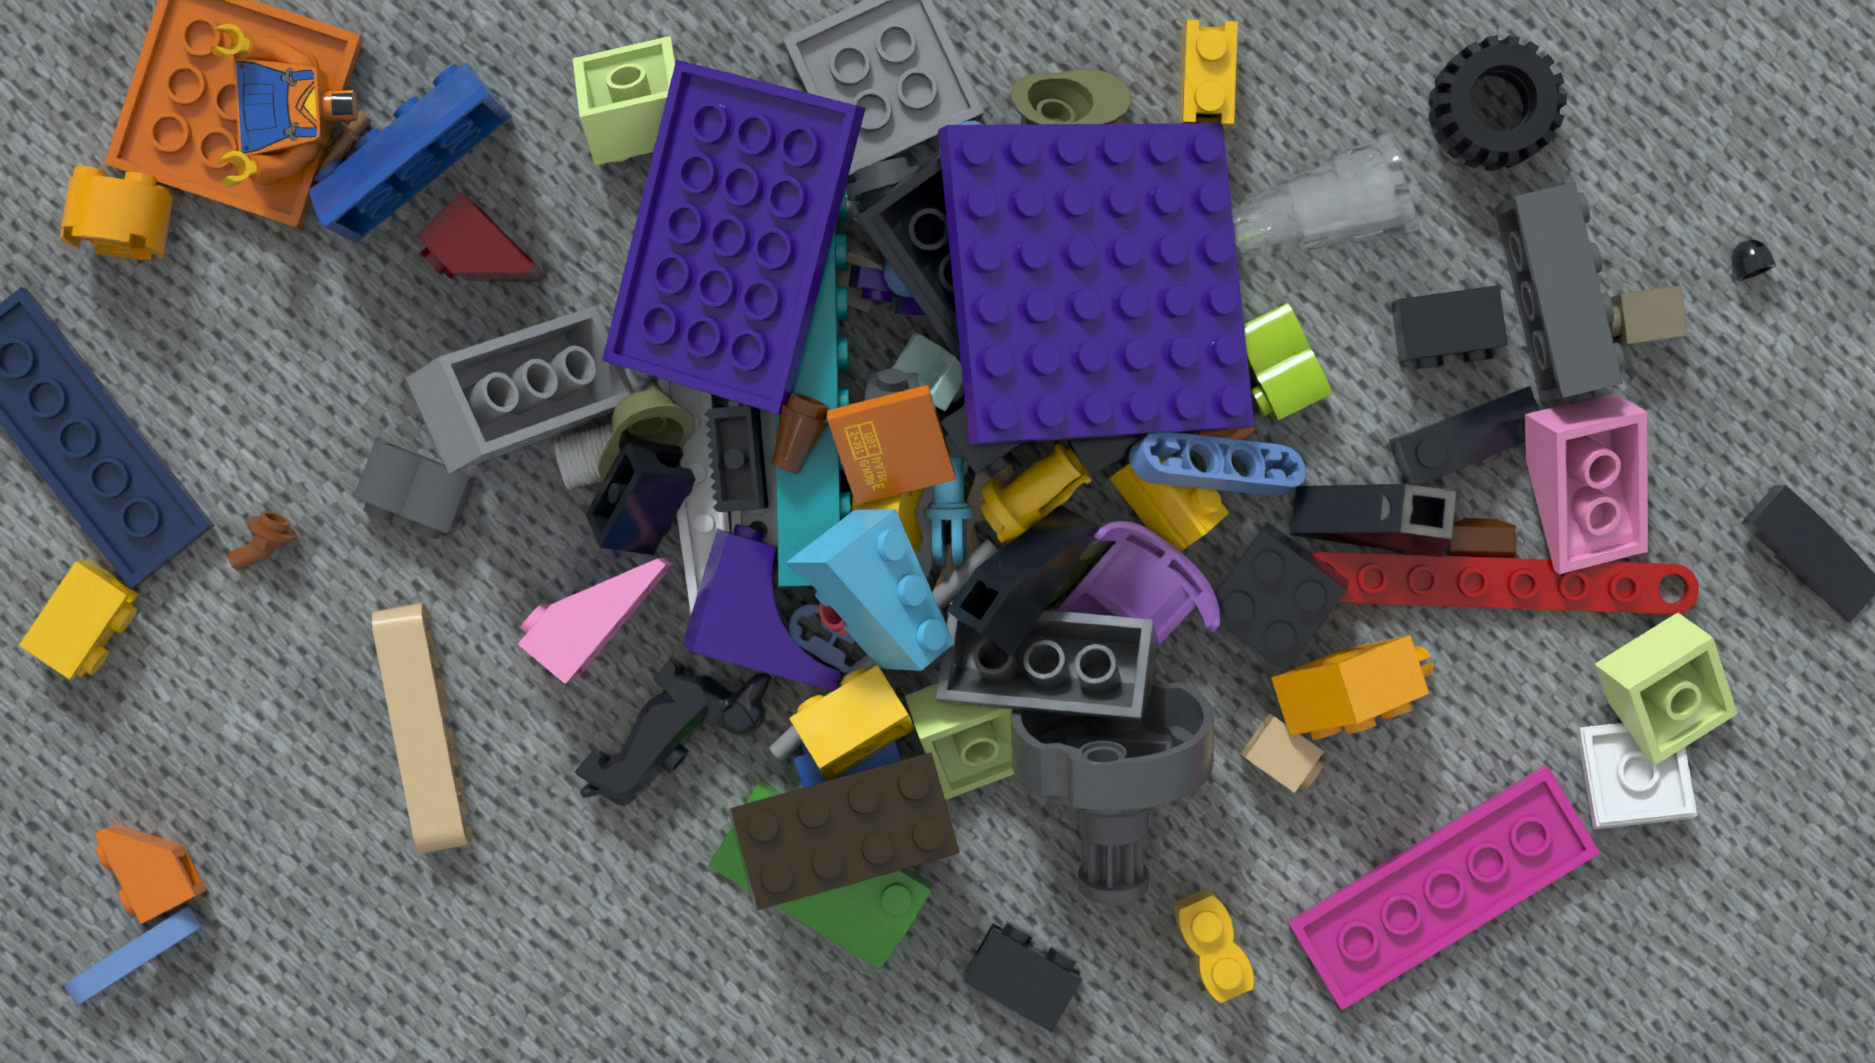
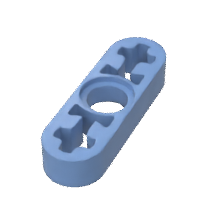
(132, 956)

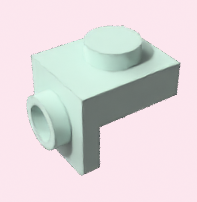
(934, 368)

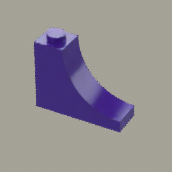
(738, 615)

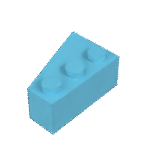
(877, 588)

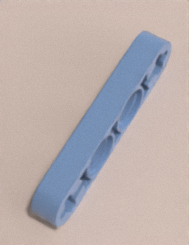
(1217, 455)

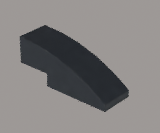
(1812, 551)

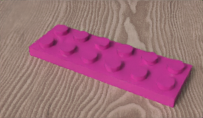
(1443, 887)

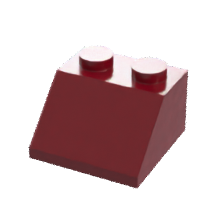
(471, 245)

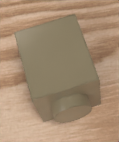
(1648, 316)

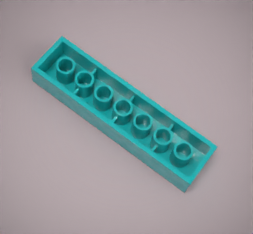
(814, 498)

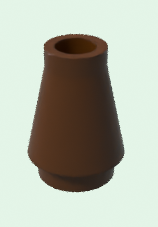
(799, 431)

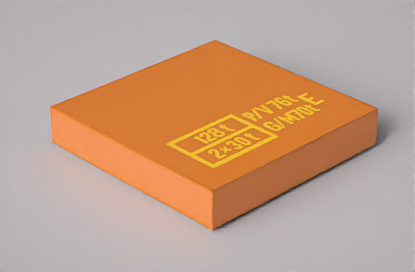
(891, 444)

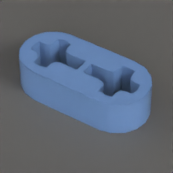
(817, 645)

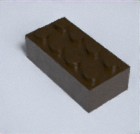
(843, 831)

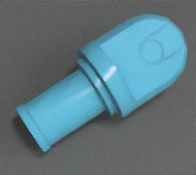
(949, 505)

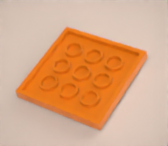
(184, 102)

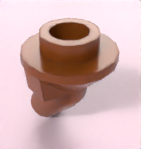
(268, 533)

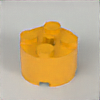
(116, 214)

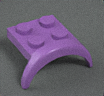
(1144, 580)

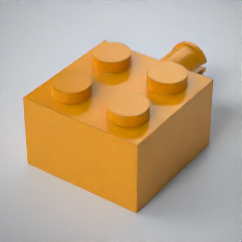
(1353, 687)

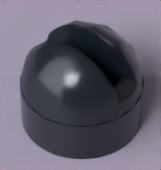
(1751, 259)

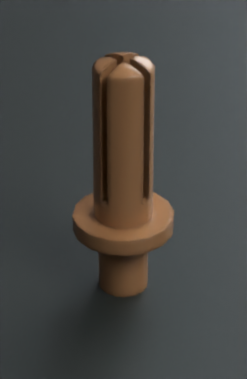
(346, 139)

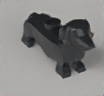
(667, 725)

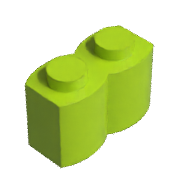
(1282, 365)

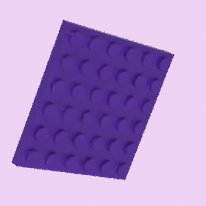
(1094, 280)

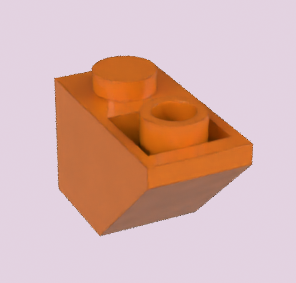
(150, 870)

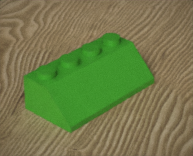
(860, 917)

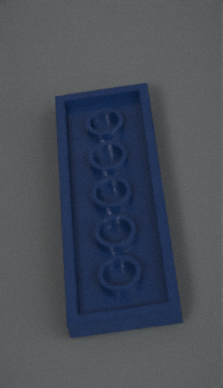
(90, 447)

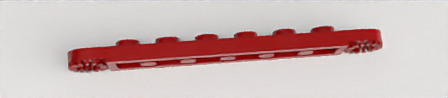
(1507, 583)

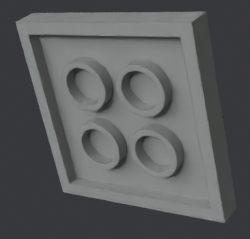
(893, 64)

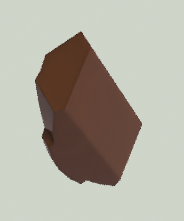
(1482, 538)

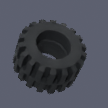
(1531, 78)

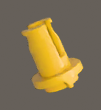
(1033, 493)

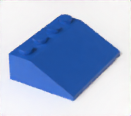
(407, 153)

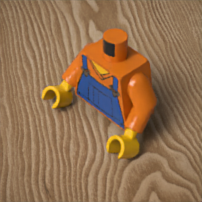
(279, 107)

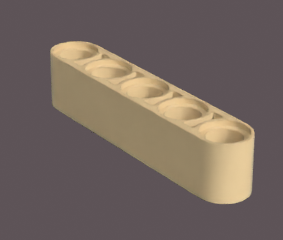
(419, 730)

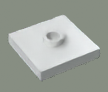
(1626, 786)

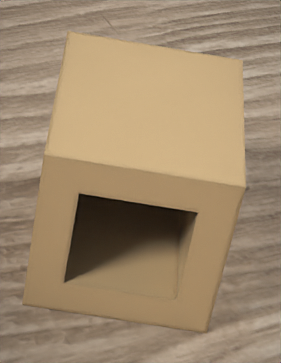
(1283, 756)

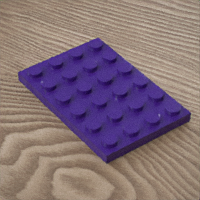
(733, 235)

